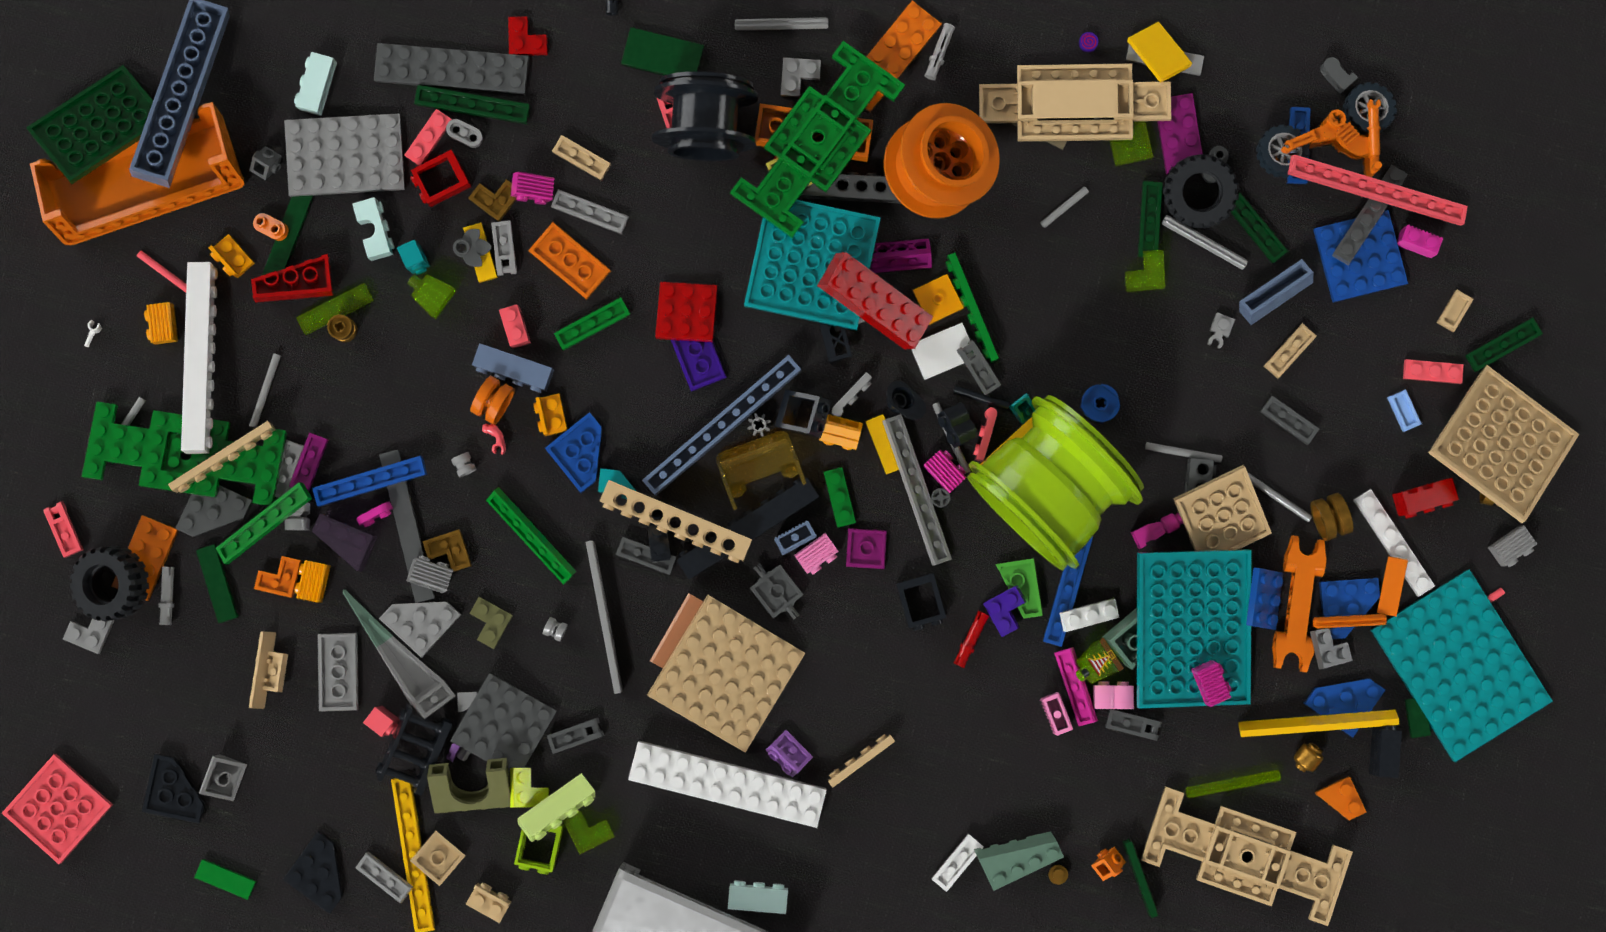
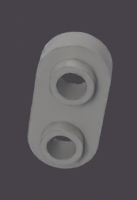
(465, 133)

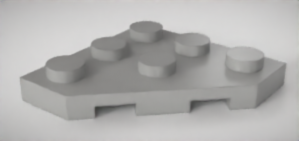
(420, 623)

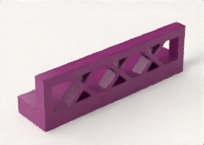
(901, 260)

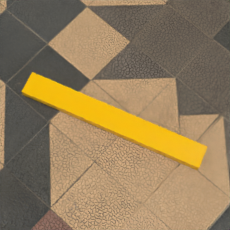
(1318, 723)
(411, 843)

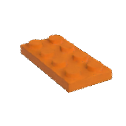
(152, 544)

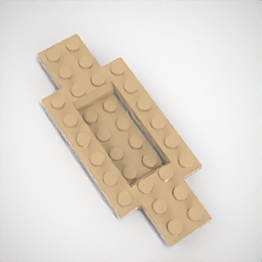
(1075, 93)

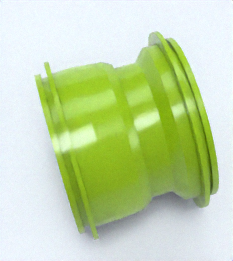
(1056, 481)

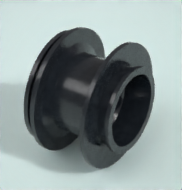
(705, 115)

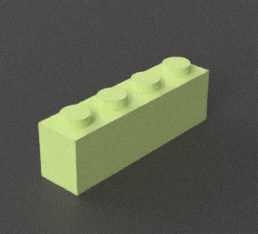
(556, 808)

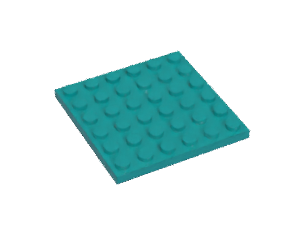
(790, 268)

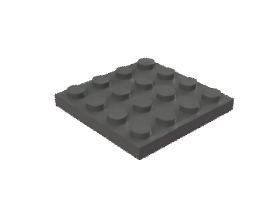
(503, 723)

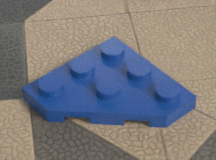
(578, 452)
(1347, 599)
(1345, 698)

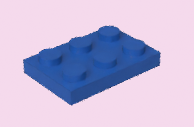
(1264, 598)

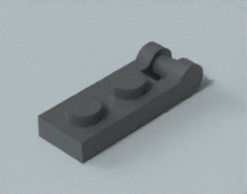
(979, 368)
(1132, 724)
(574, 736)

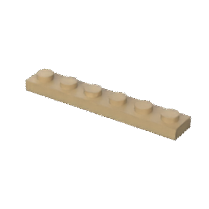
(216, 461)

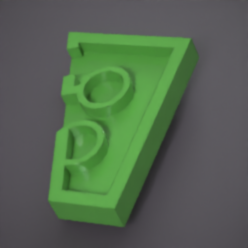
(1024, 575)

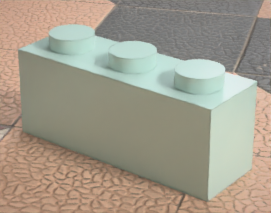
(315, 83)
(757, 897)

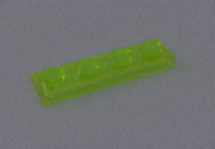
(341, 305)

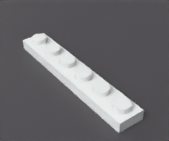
(1393, 541)

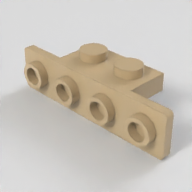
(268, 672)

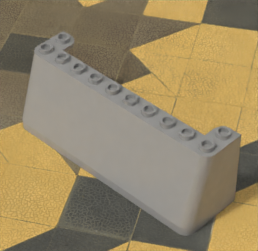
(647, 906)

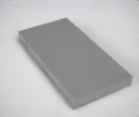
(338, 672)

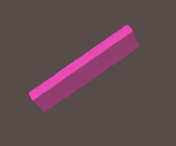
(1075, 688)

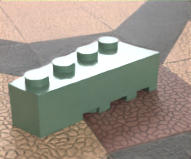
(1123, 639)
(1018, 858)

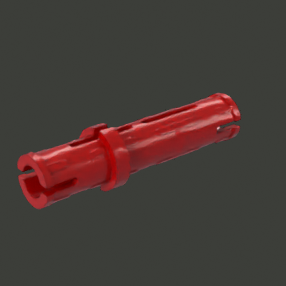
(971, 639)

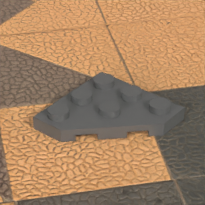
(210, 513)

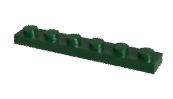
(472, 104)

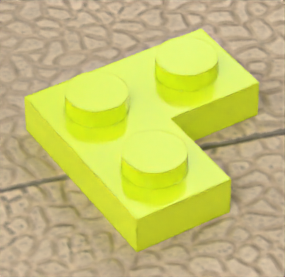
(521, 792)

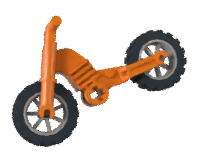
(1334, 132)

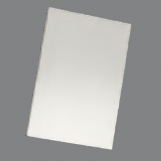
(939, 351)

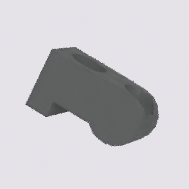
(1336, 75)

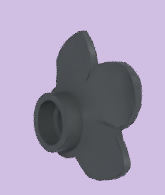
(474, 248)

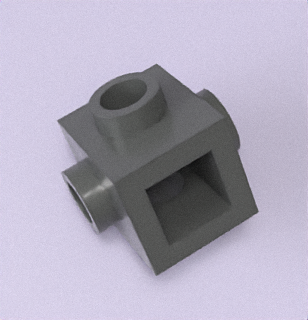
(265, 163)

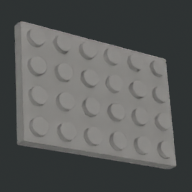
(344, 155)

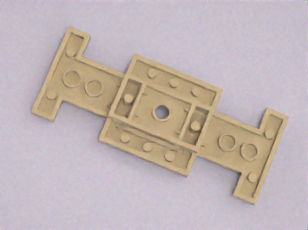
(1222, 850)

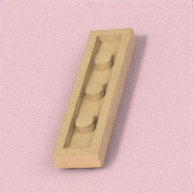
(854, 764)

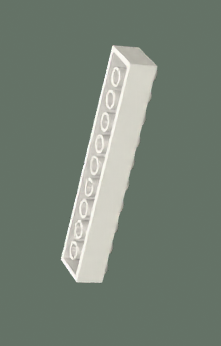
(727, 784)

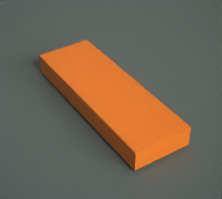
(1392, 586)

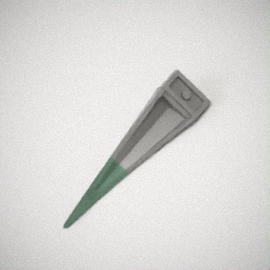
(417, 681)

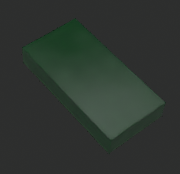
(1417, 720)

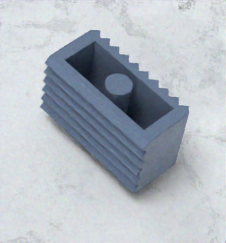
(795, 537)

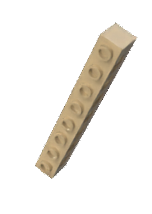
(614, 490)

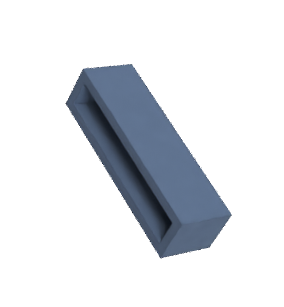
(1276, 292)
(512, 367)

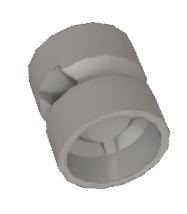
(299, 519)

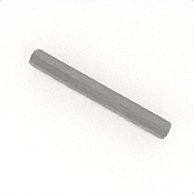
(781, 23)
(1204, 242)

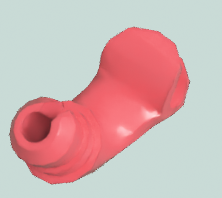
(494, 431)

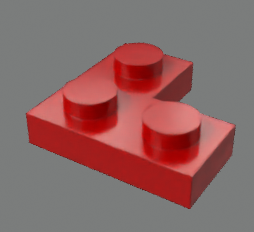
(523, 44)

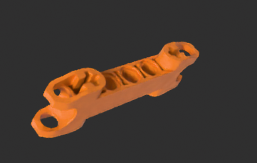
(1295, 635)

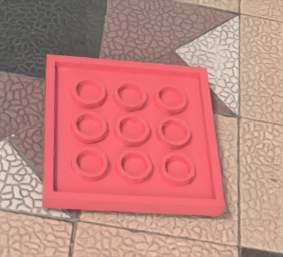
(57, 809)

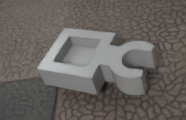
(1220, 327)

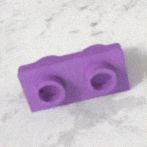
(789, 753)

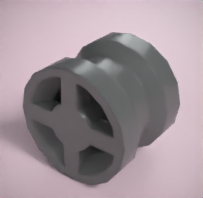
(943, 497)

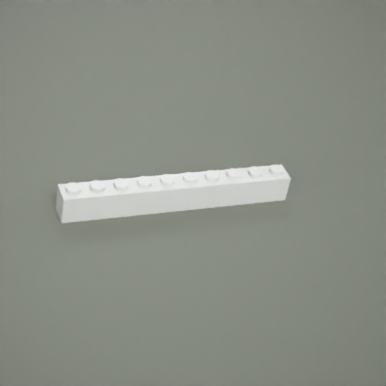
(198, 358)

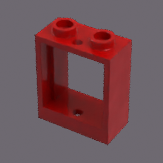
(447, 193)

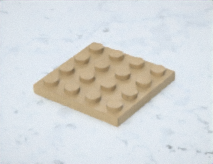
(1223, 513)

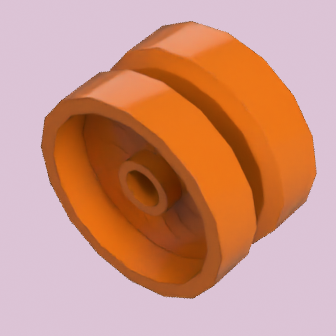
(492, 400)

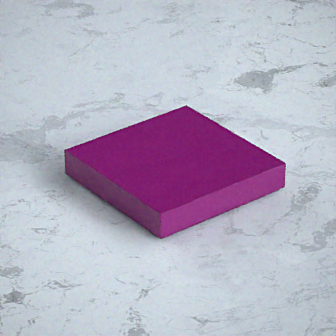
(866, 548)

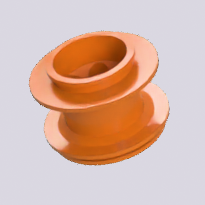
(923, 174)

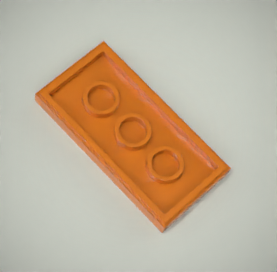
(569, 260)

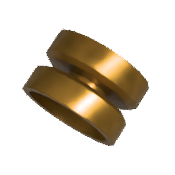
(1331, 516)

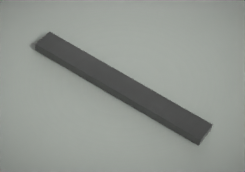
(406, 524)

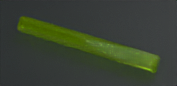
(1231, 784)

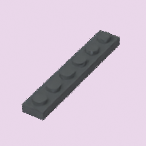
(1366, 220)

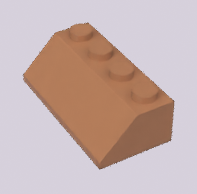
(676, 630)

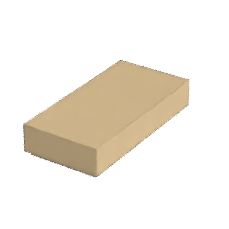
(1455, 310)

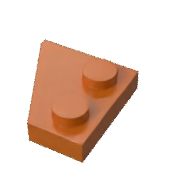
(1343, 798)

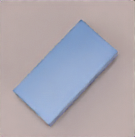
(1404, 410)

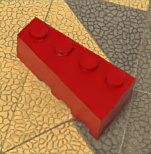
(295, 282)

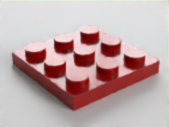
(686, 312)

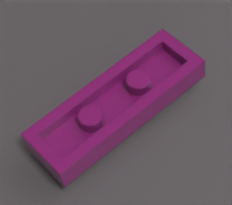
(309, 461)

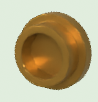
(1058, 874)

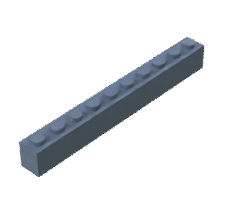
(722, 425)

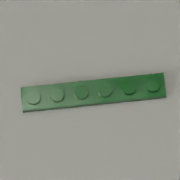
(974, 314)
(263, 523)
(531, 535)

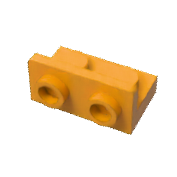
(231, 256)
(551, 415)

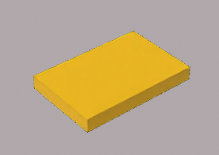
(1159, 52)

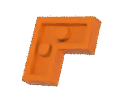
(283, 582)

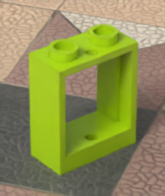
(543, 868)

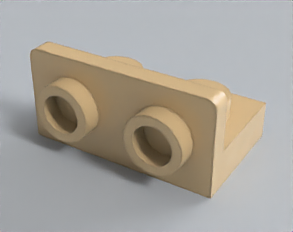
(489, 902)

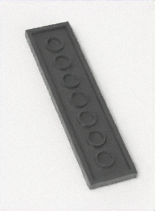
(451, 68)

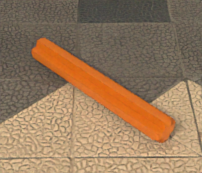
(1349, 621)

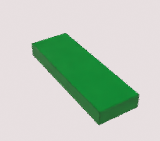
(225, 879)

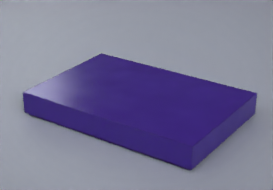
(699, 363)

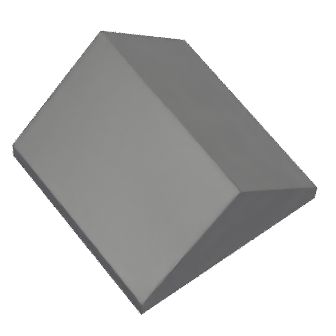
(223, 777)

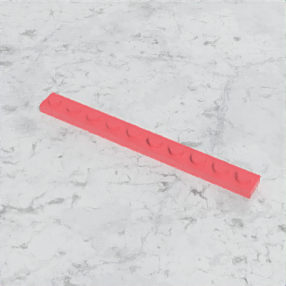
(1377, 190)

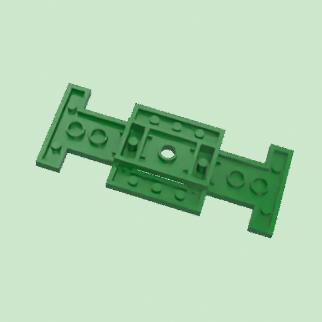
(802, 157)
(161, 455)

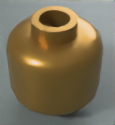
(1308, 757)

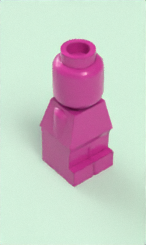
(1155, 530)

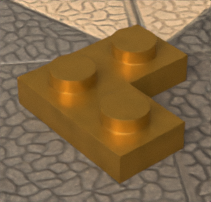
(494, 204)
(452, 545)

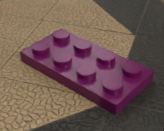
(1181, 134)

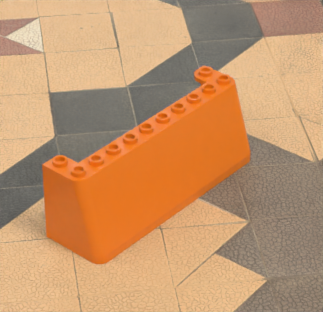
(114, 199)

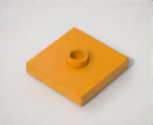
(938, 298)

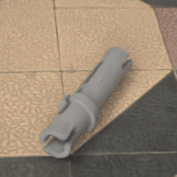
(932, 71)
(166, 596)

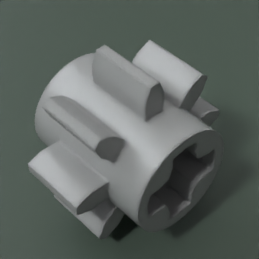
(760, 430)

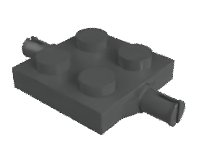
(776, 591)

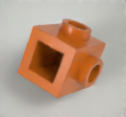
(1108, 863)

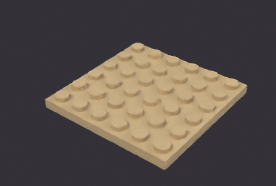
(1504, 444)
(726, 673)

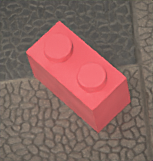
(514, 326)
(382, 721)

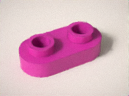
(380, 511)

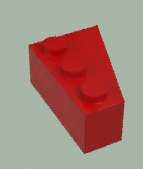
(1425, 498)

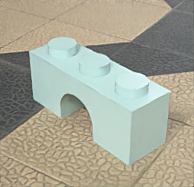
(378, 244)

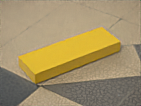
(487, 270)
(882, 444)

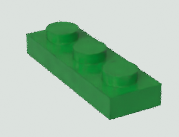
(839, 497)

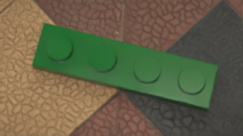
(592, 324)

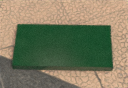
(660, 53)

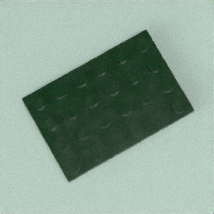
(94, 124)

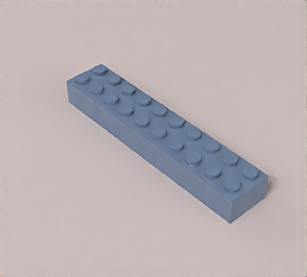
(179, 92)

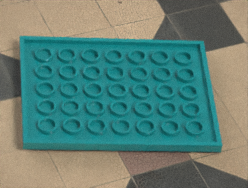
(1191, 613)
(1461, 665)

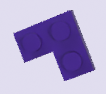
(1000, 609)

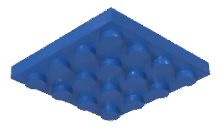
(1373, 268)

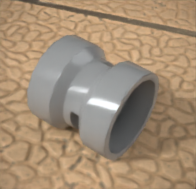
(463, 464)
(551, 626)

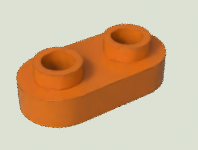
(269, 226)

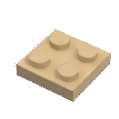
(437, 858)

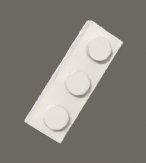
(1089, 615)
(956, 863)

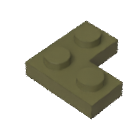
(495, 619)

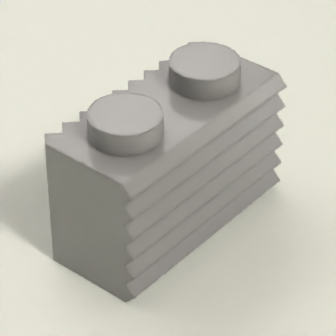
(1512, 546)
(429, 574)

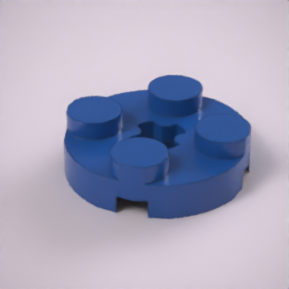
(1090, 407)

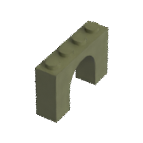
(449, 798)

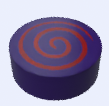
(1088, 42)

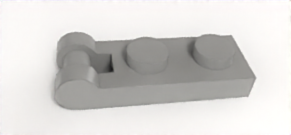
(504, 247)
(851, 396)

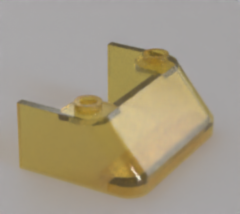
(756, 461)

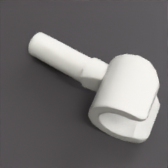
(92, 332)

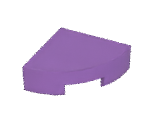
(454, 749)

